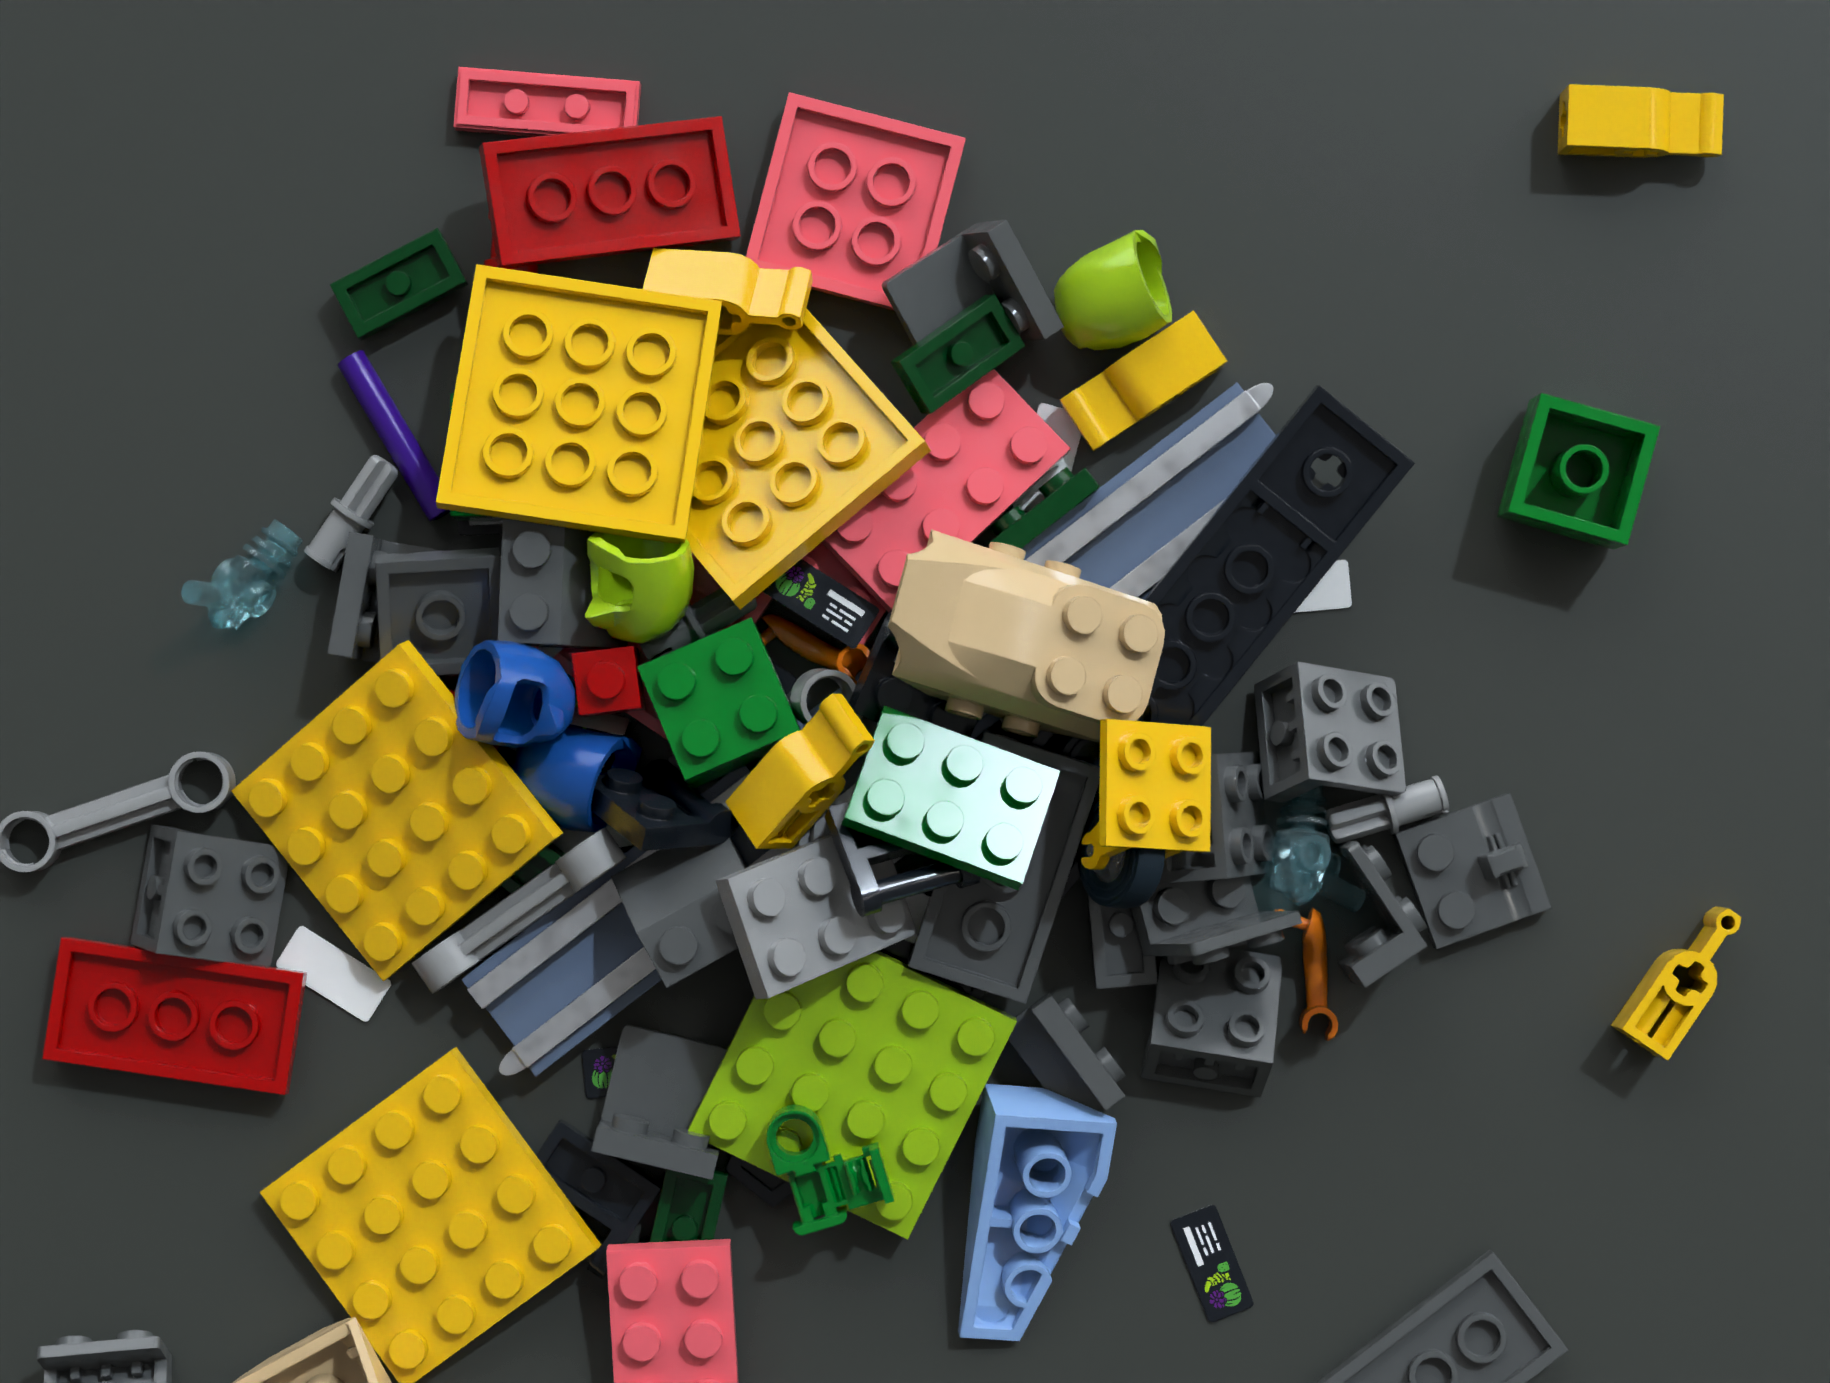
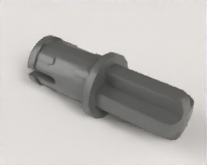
(700, 621)

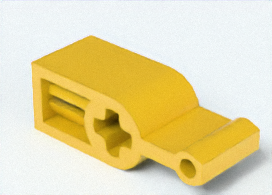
(1639, 122)
(745, 290)
(1144, 381)
(800, 776)
(1656, 1012)

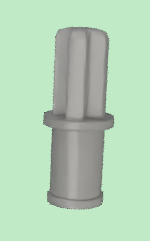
(352, 512)
(1387, 812)

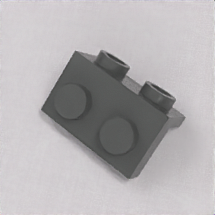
(1061, 1059)
(130, 1358)

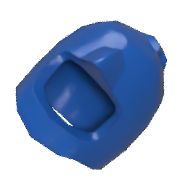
(512, 695)
(566, 772)

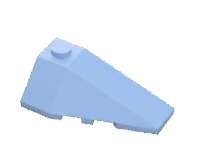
(1030, 1185)

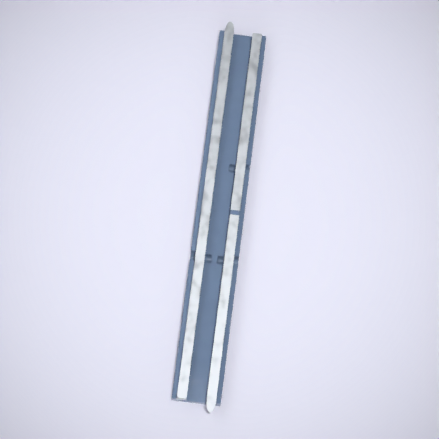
(585, 956)

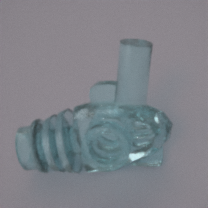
(243, 585)
(1304, 856)

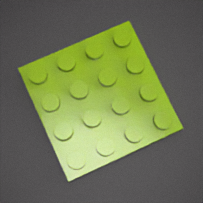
(877, 1061)

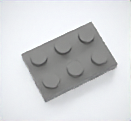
(799, 917)

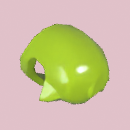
(1114, 294)
(638, 585)

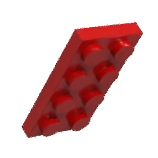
(609, 191)
(174, 1016)

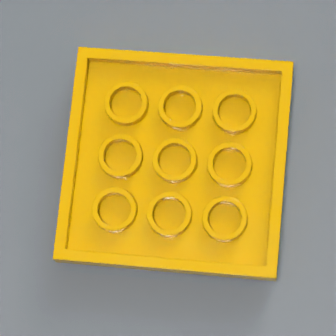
(579, 404)
(788, 452)
(395, 811)
(430, 1218)

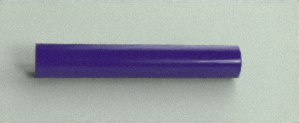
(393, 431)

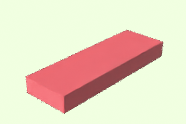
(542, 103)

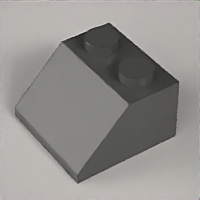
(547, 588)
(679, 906)

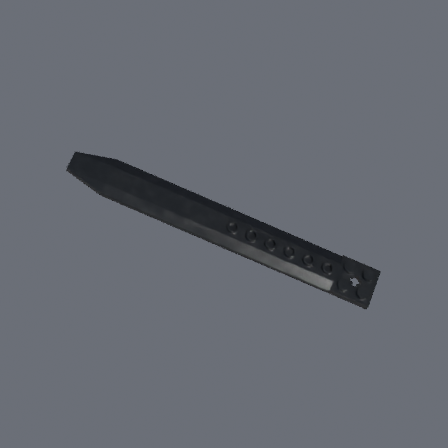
(1232, 593)

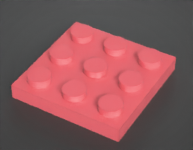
(852, 197)

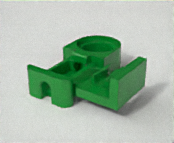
(825, 1186)

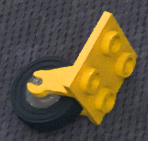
(1147, 809)

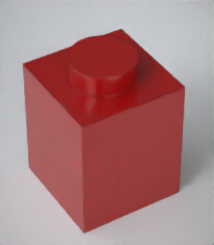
(608, 681)

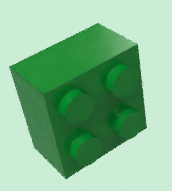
(1578, 471)
(719, 702)

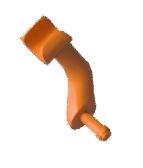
(814, 649)
(1315, 971)

